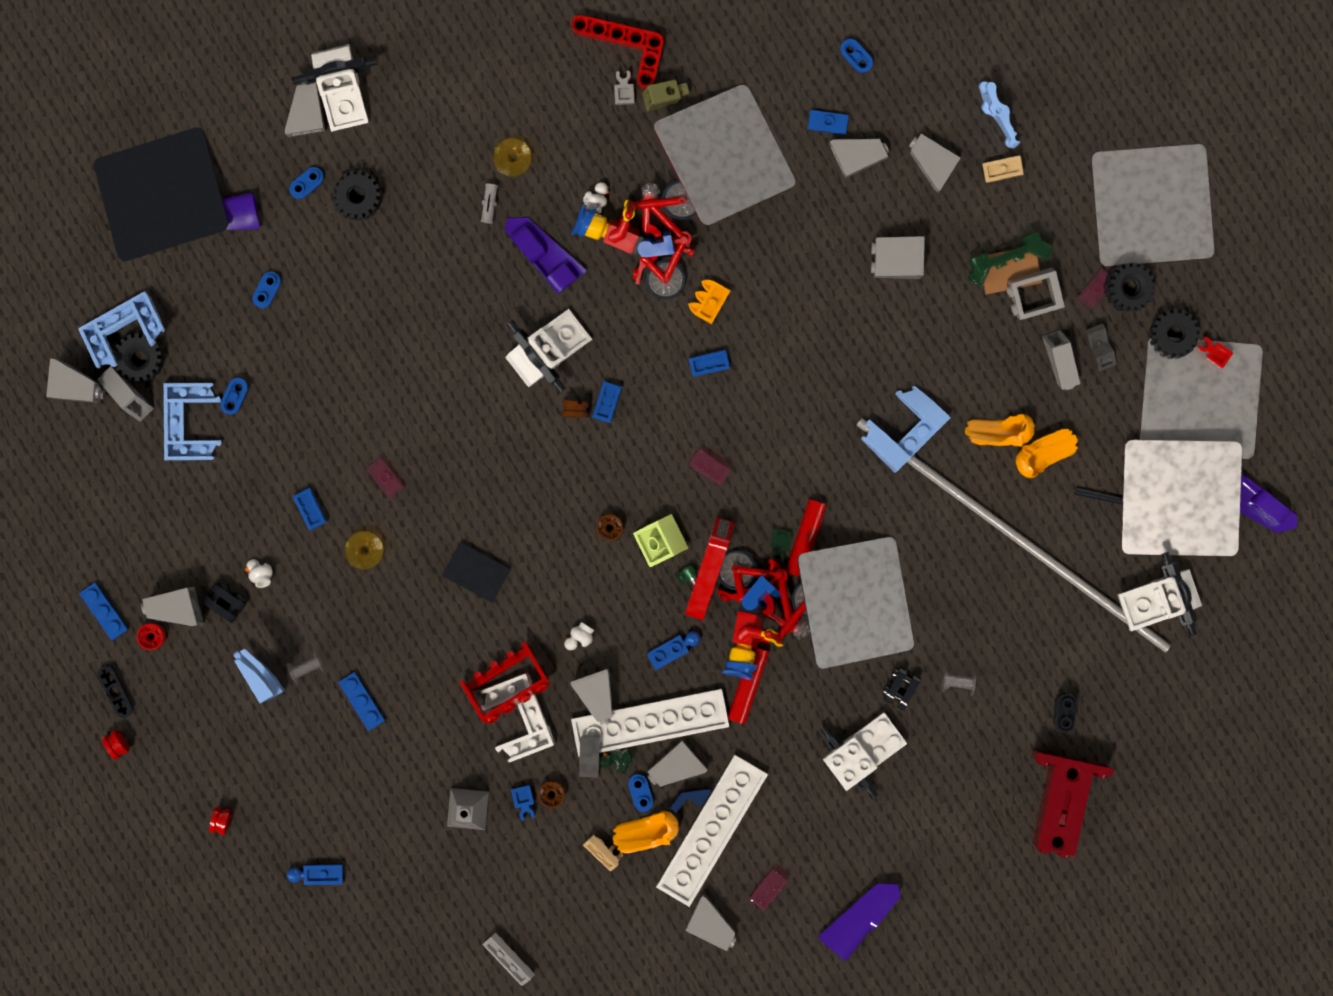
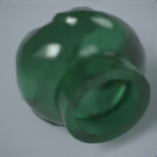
(619, 757)

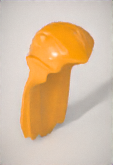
(1010, 431)
(1045, 451)
(646, 832)

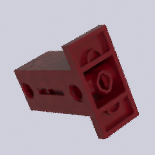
(1064, 801)

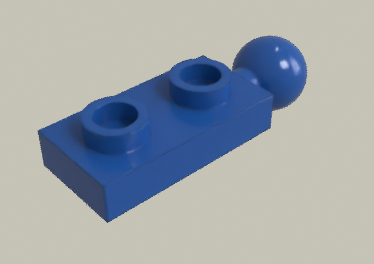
(673, 649)
(317, 874)

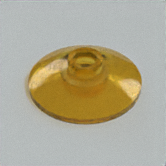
(505, 150)
(356, 543)

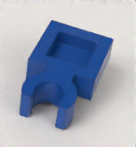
(523, 798)

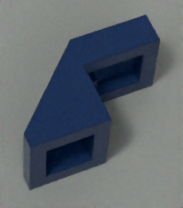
(698, 796)

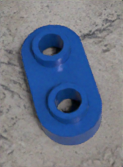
(856, 56)
(307, 184)
(267, 290)
(235, 396)
(640, 793)

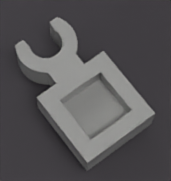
(624, 92)

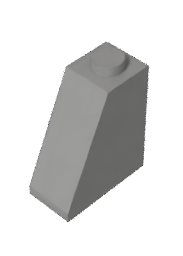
(305, 111)
(858, 154)
(933, 160)
(1061, 360)
(125, 394)
(676, 766)
(710, 925)

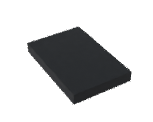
(476, 572)

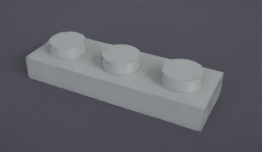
(508, 959)

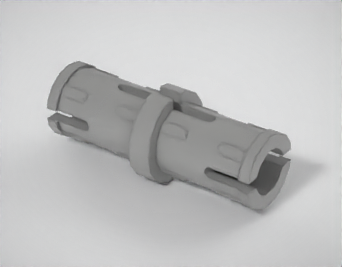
(487, 216)

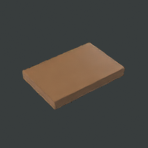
(998, 278)

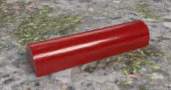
(806, 534)
(747, 689)

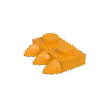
(710, 301)

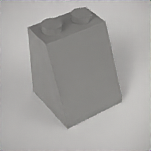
(898, 257)
(71, 384)
(174, 607)

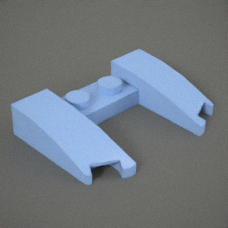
(95, 332)
(174, 398)
(895, 454)
(258, 676)

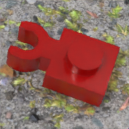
(1217, 354)

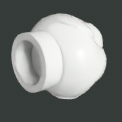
(596, 200)
(259, 573)
(579, 633)

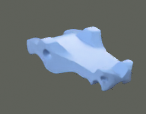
(998, 111)

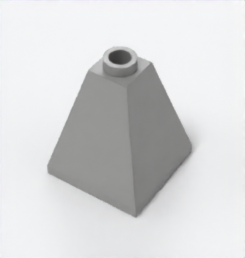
(596, 695)
(473, 802)

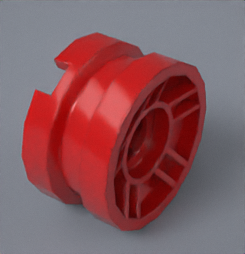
(145, 642)
(115, 744)
(220, 821)

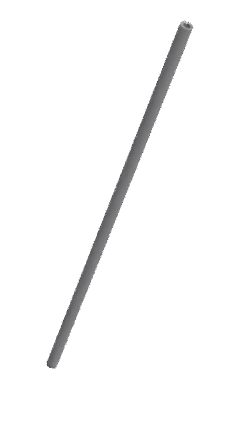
(1027, 545)

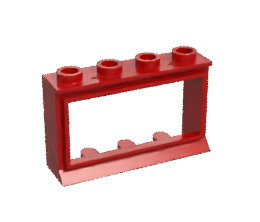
(498, 668)

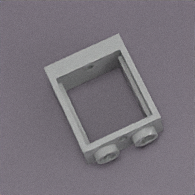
(1054, 288)

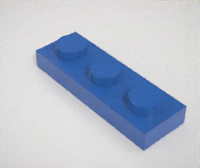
(103, 611)
(361, 701)

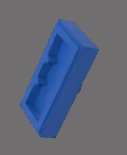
(828, 122)
(709, 363)
(607, 402)
(309, 509)

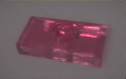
(1094, 290)
(709, 467)
(385, 478)
(768, 889)

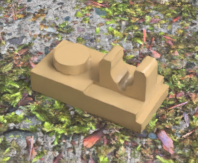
(1003, 169)
(600, 851)

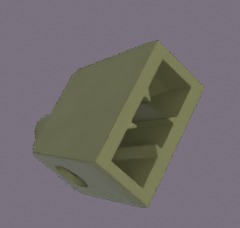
(656, 95)

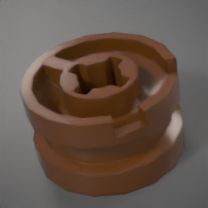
(575, 409)
(615, 533)
(550, 802)

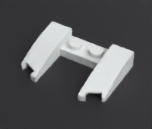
(539, 734)

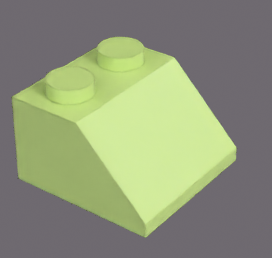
(660, 540)

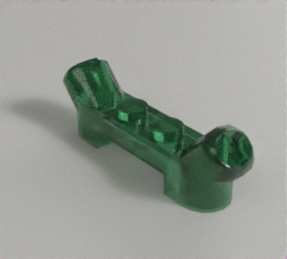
(1031, 244)

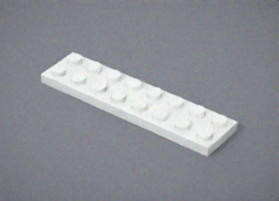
(655, 721)
(712, 830)

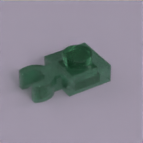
(780, 541)

